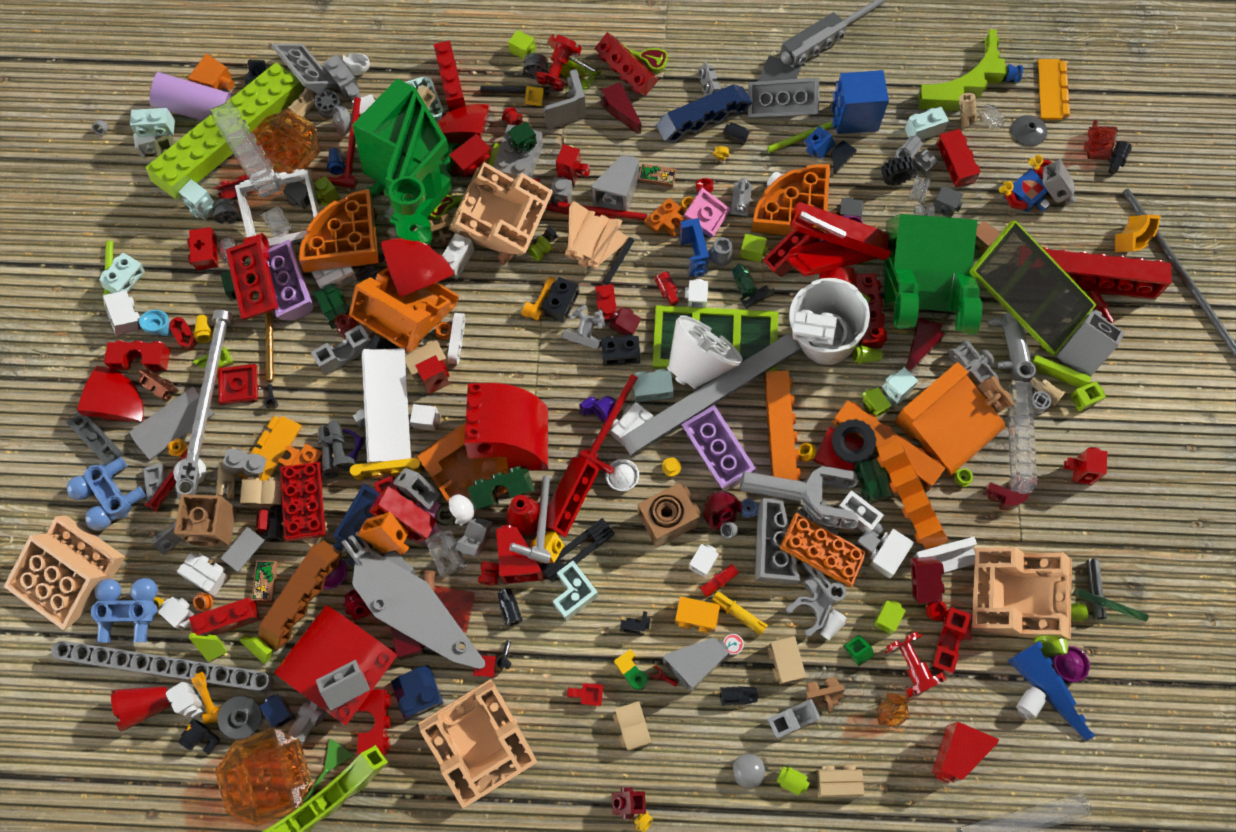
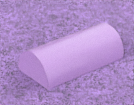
(185, 96)
(288, 282)
(718, 447)

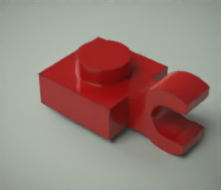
(590, 694)

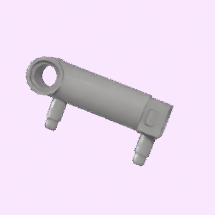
(1017, 348)

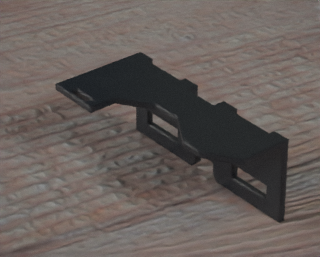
(757, 297)

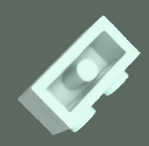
(152, 122)
(927, 124)
(197, 200)
(121, 274)
(653, 386)
(899, 386)

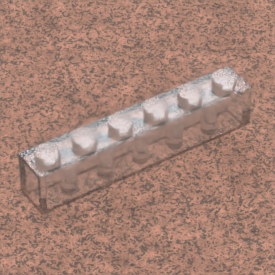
(245, 149)

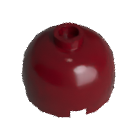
(721, 508)

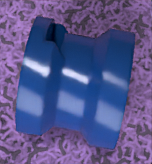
(1014, 73)

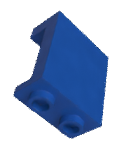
(692, 233)

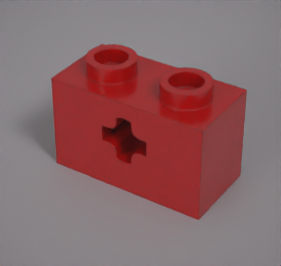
(203, 248)
(433, 374)

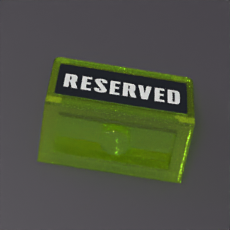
(585, 71)

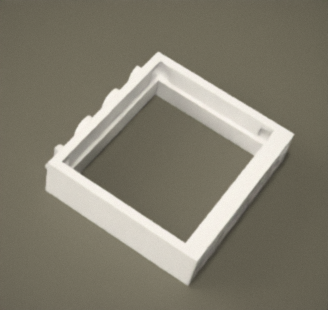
(246, 186)

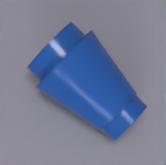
(335, 162)

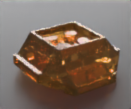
(288, 141)
(242, 773)

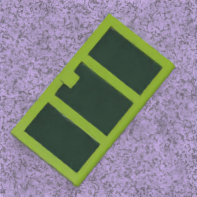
(745, 329)

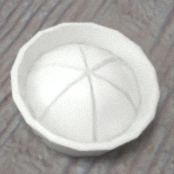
(624, 475)

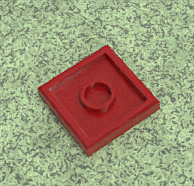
(237, 384)

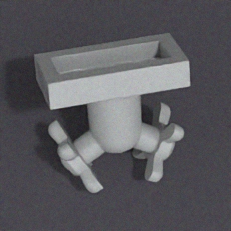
(584, 332)

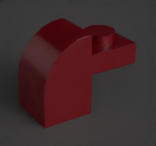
(1008, 498)

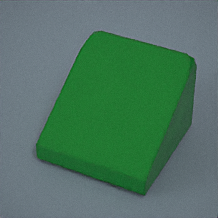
(859, 650)

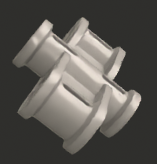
(975, 364)

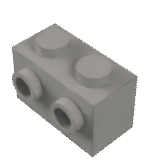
(342, 685)

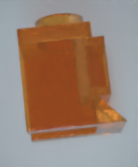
(893, 711)

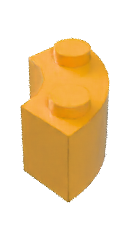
(1137, 233)

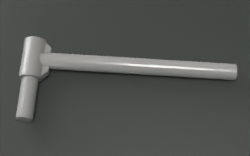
(538, 552)

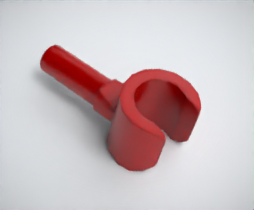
(663, 677)

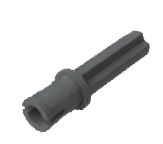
(1096, 588)

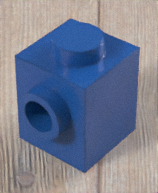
(819, 143)

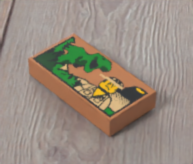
(657, 175)
(264, 581)

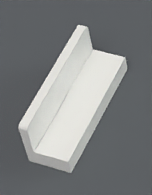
(952, 555)

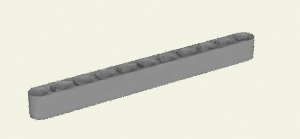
(710, 394)
(154, 662)

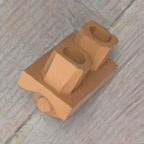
(440, 231)
(995, 394)
(825, 697)

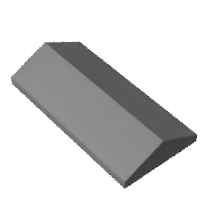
(304, 66)
(784, 98)
(167, 424)

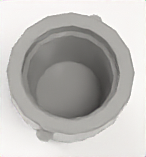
(721, 252)

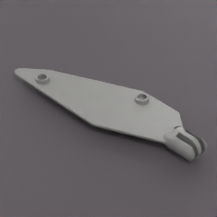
(408, 604)

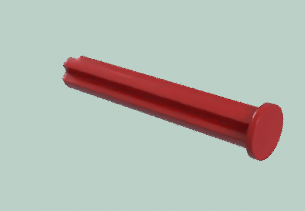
(163, 490)

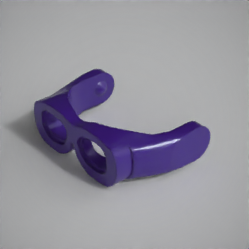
(358, 443)

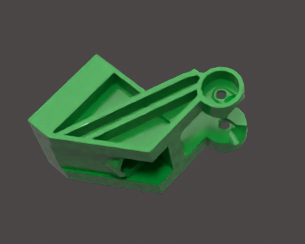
(404, 152)
(932, 270)

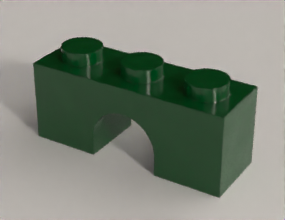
(484, 493)

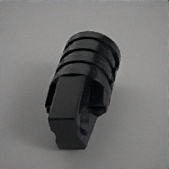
(1119, 156)
(274, 529)
(509, 608)
(738, 695)

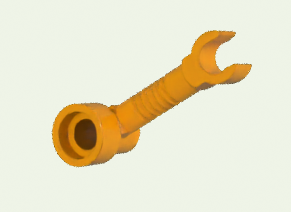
(533, 310)
(212, 711)

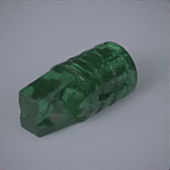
(744, 280)

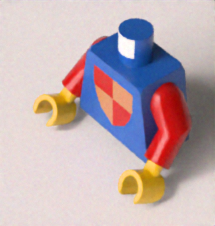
(1028, 189)

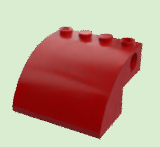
(508, 424)
(326, 646)

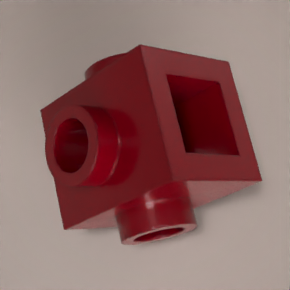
(355, 605)
(628, 803)

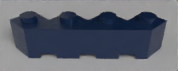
(699, 113)

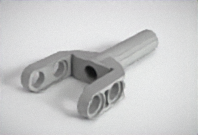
(807, 492)

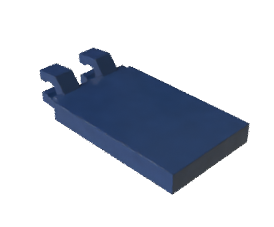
(355, 518)

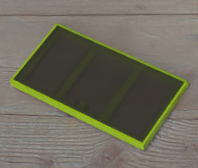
(1032, 287)

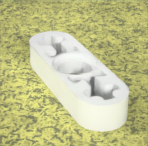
(456, 338)

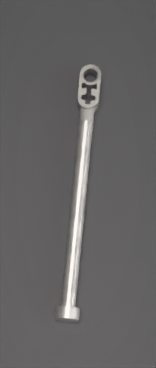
(221, 320)

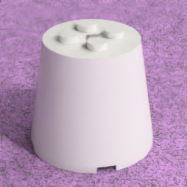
(841, 301)

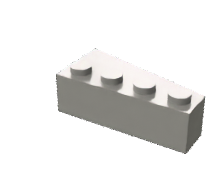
(771, 562)

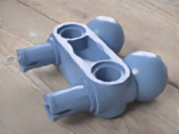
(106, 492)
(107, 594)

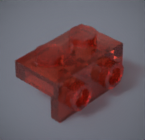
(1100, 141)

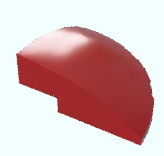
(464, 122)
(414, 265)
(111, 397)

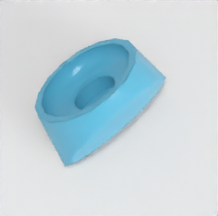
(155, 322)

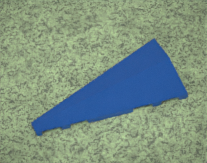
(1041, 675)

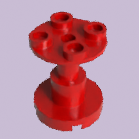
(563, 49)
(918, 672)

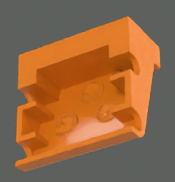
(398, 318)
(951, 419)
(451, 469)

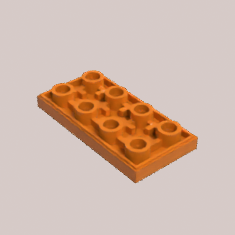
(823, 550)

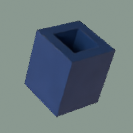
(277, 711)

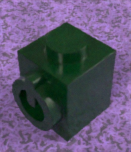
(522, 138)

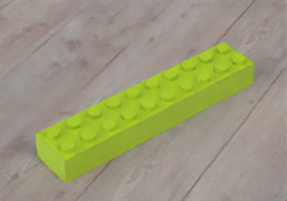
(204, 145)

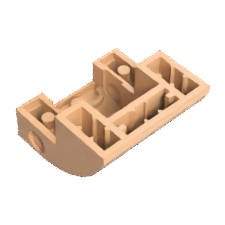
(500, 210)
(1022, 593)
(477, 743)

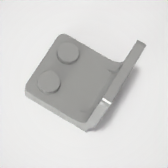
(570, 109)

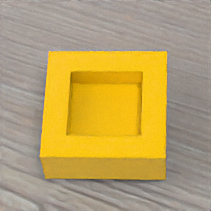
(534, 95)

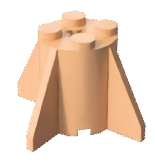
(592, 237)

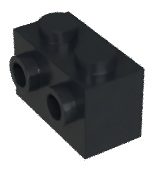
(561, 299)
(620, 350)

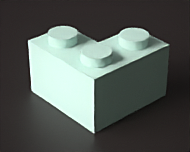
(578, 594)

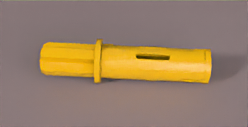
(739, 613)

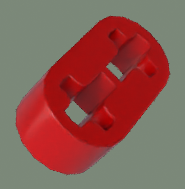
(179, 335)

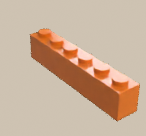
(780, 425)
(926, 468)

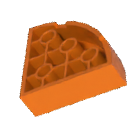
(776, 205)
(341, 235)

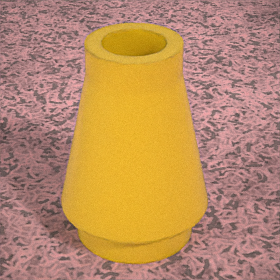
(202, 330)

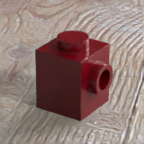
(624, 321)

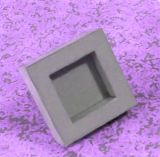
(925, 161)

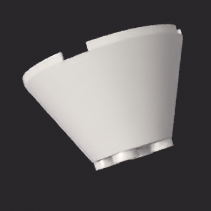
(698, 354)

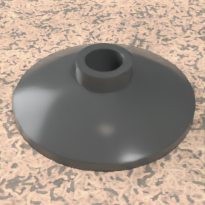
(1029, 136)
(250, 717)

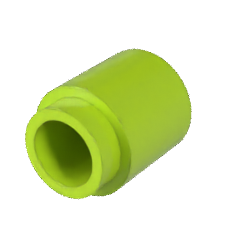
(792, 780)

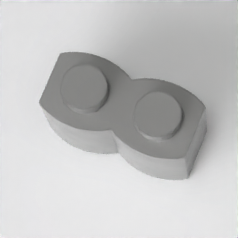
(239, 462)

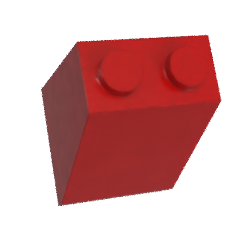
(514, 566)
(961, 752)

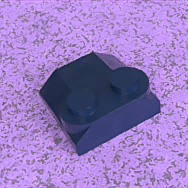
(416, 692)

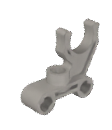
(822, 598)

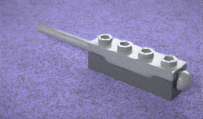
(820, 36)

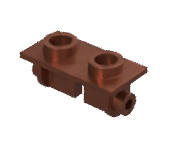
(163, 386)

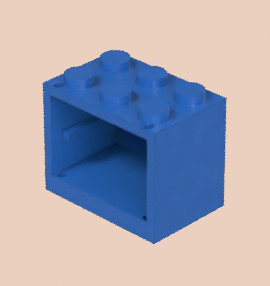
(859, 102)

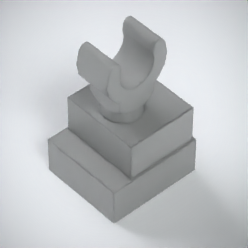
(869, 541)

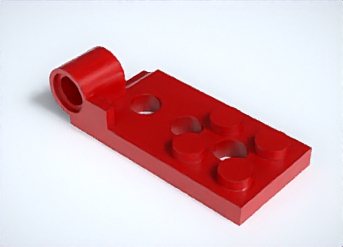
(257, 249)

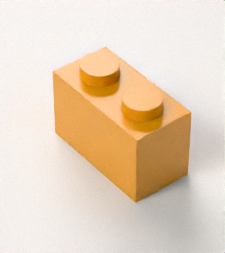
(697, 615)

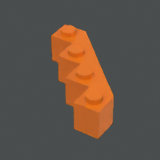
(915, 500)

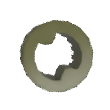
(445, 522)

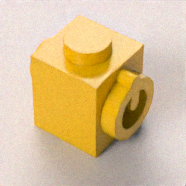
(552, 544)

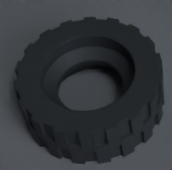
(854, 426)

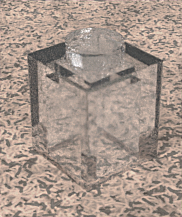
(277, 221)

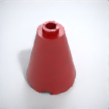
(523, 514)
(138, 704)

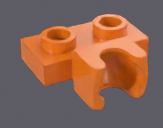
(665, 217)
(307, 455)

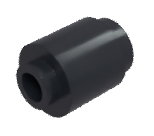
(736, 133)

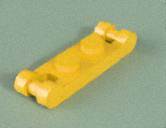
(378, 469)

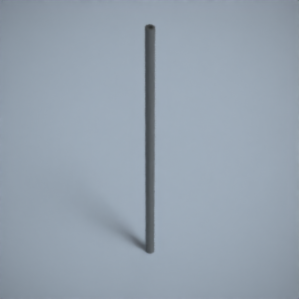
(1185, 277)

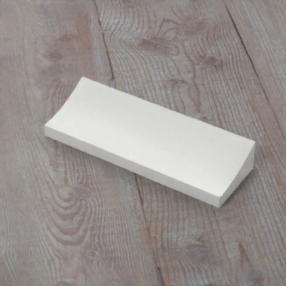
(385, 405)

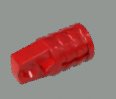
(667, 287)

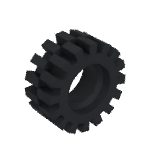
(898, 170)

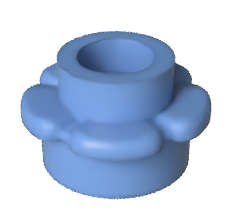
(753, 508)

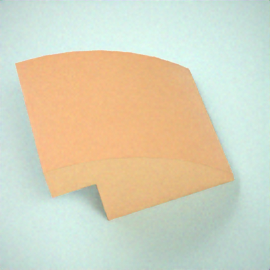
(61, 571)

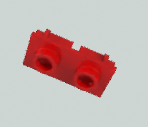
(228, 188)

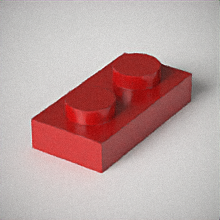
(606, 300)

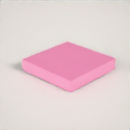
(708, 210)

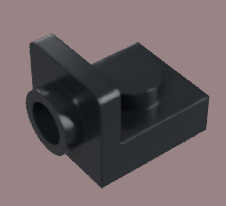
(632, 625)

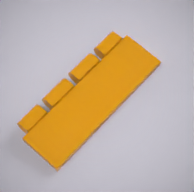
(1053, 89)
(274, 443)

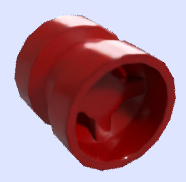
(488, 573)

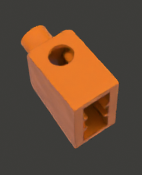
(211, 74)
(385, 533)

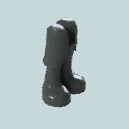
(333, 436)

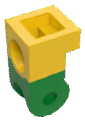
(636, 678)

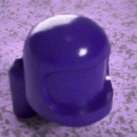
(601, 407)

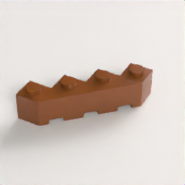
(294, 599)

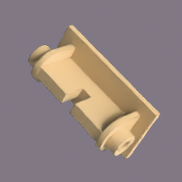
(303, 103)

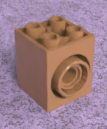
(670, 502)
(205, 520)

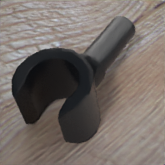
(549, 233)
(270, 397)
(502, 660)

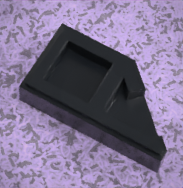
(841, 155)

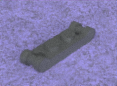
(94, 438)

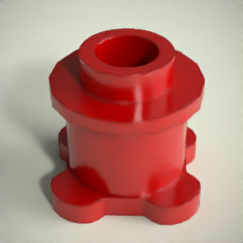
(511, 117)

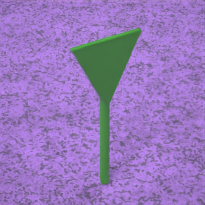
(335, 756)

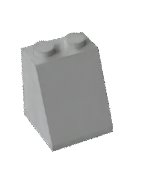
(617, 184)
(1090, 344)
(696, 661)

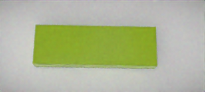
(1060, 372)

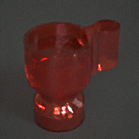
(344, 324)

